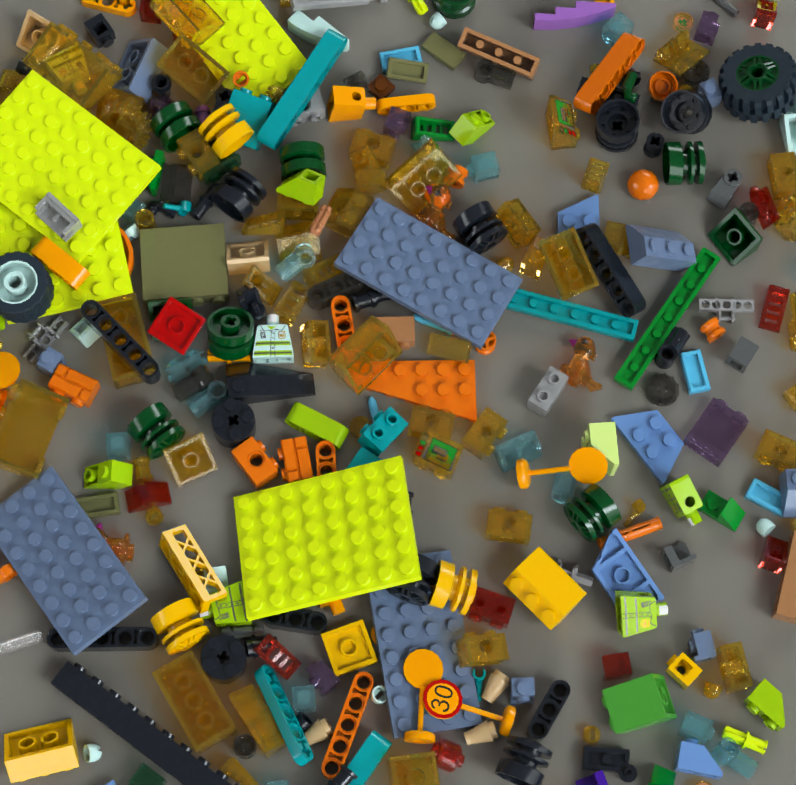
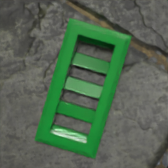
(425, 122)

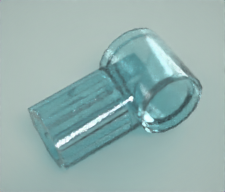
(294, 263)
(206, 400)
(728, 754)

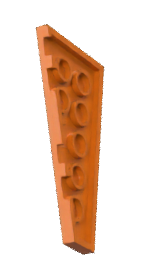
(431, 383)

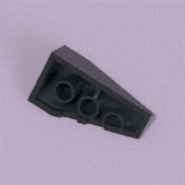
(265, 383)

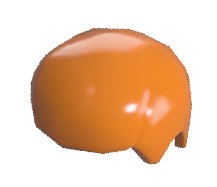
(661, 85)
(643, 184)

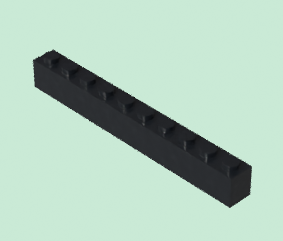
(135, 729)

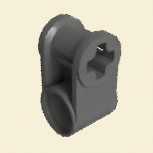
(724, 190)

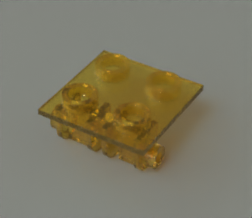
(680, 53)

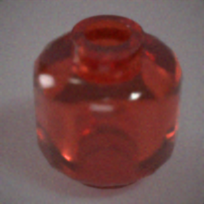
(448, 755)

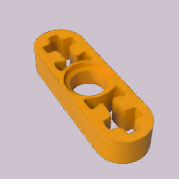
(113, 9)
(410, 103)

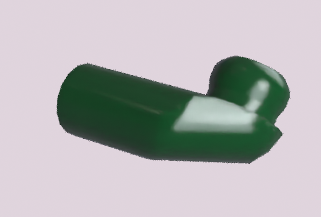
(627, 87)

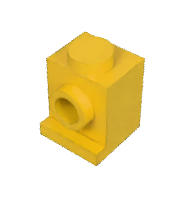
(690, 668)

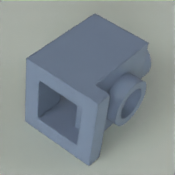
(711, 91)
(49, 360)
(701, 646)
(522, 690)

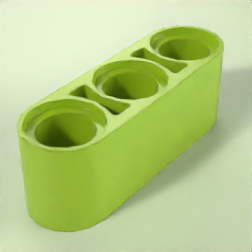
(316, 425)

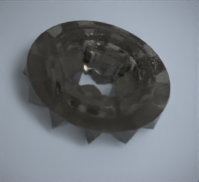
(702, 74)
(654, 394)

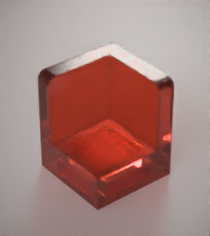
(616, 666)

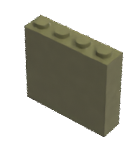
(185, 264)

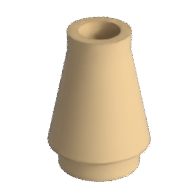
(495, 686)
(319, 731)
(481, 733)

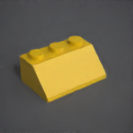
(544, 588)
(40, 750)

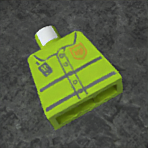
(678, 493)
(230, 609)
(637, 612)

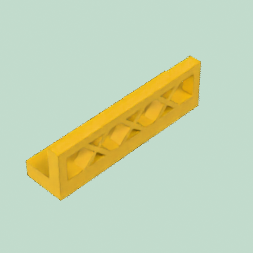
(186, 573)

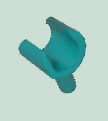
(183, 207)
(478, 683)

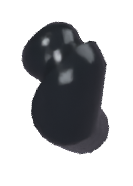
(157, 206)

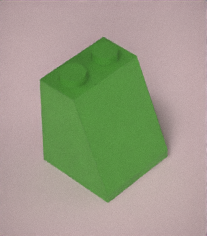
(638, 703)

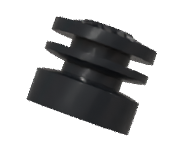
(675, 110)
(621, 116)
(238, 194)
(480, 227)
(419, 591)
(525, 758)

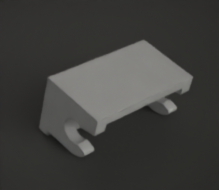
(58, 217)

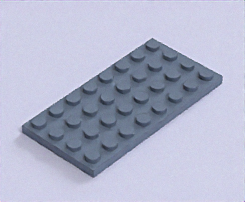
(428, 273)
(66, 561)
(410, 627)

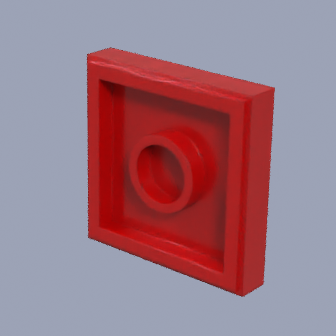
(177, 325)

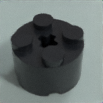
(233, 411)
(216, 648)

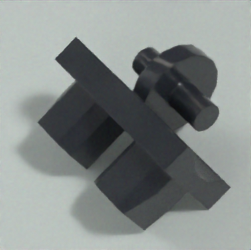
(251, 302)

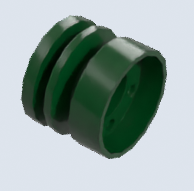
(682, 163)
(155, 430)
(592, 512)

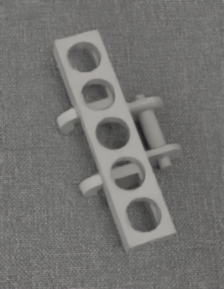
(717, 310)
(55, 335)
(577, 576)

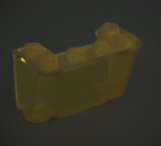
(72, 65)
(28, 427)

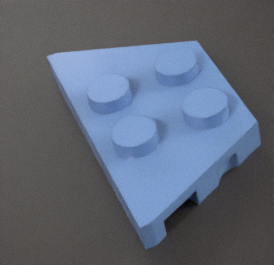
(579, 214)
(651, 440)
(621, 570)

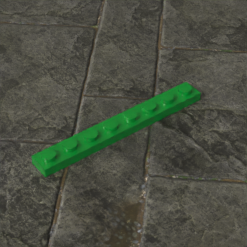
(666, 319)

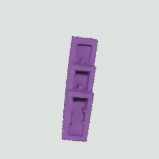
(581, 15)

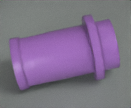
(202, 112)

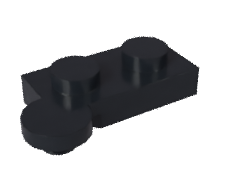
(609, 761)

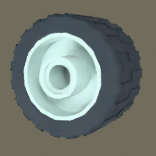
(24, 287)

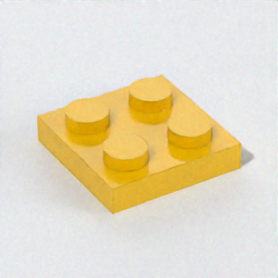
(349, 648)

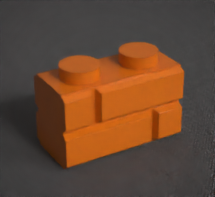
(74, 385)
(296, 459)

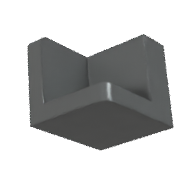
(742, 354)
(677, 556)

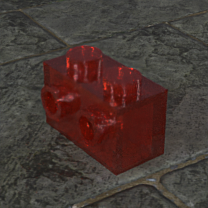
(491, 608)

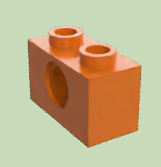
(260, 474)

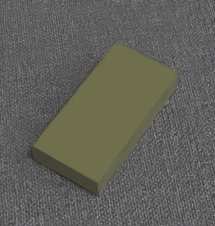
(443, 51)
(407, 70)
(101, 505)

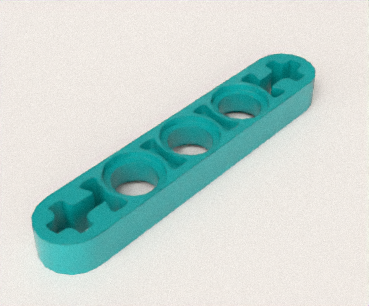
(283, 715)

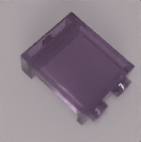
(716, 431)

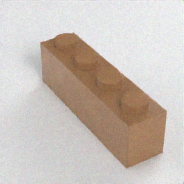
(499, 53)
(786, 595)

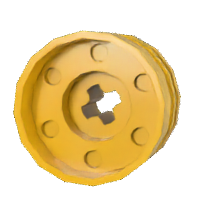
(223, 127)
(456, 588)
(178, 623)

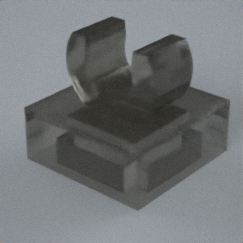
(357, 80)

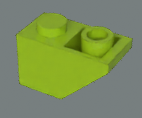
(471, 126)
(304, 186)
(108, 475)
(768, 704)

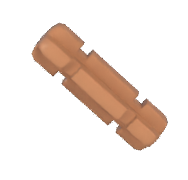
(320, 220)

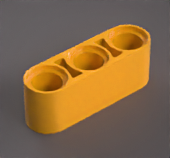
(60, 263)

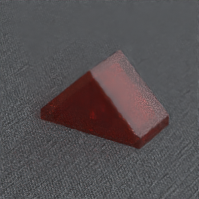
(764, 14)
(147, 495)
(773, 555)

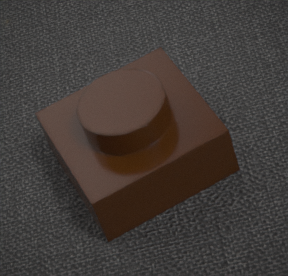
(381, 87)

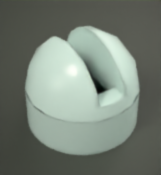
(437, 21)
(132, 231)
(765, 527)
(375, 691)
(91, 752)

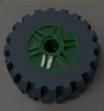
(758, 83)

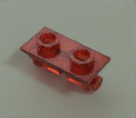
(765, 205)

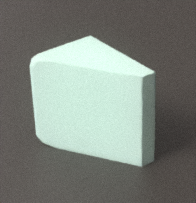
(84, 333)
(221, 573)

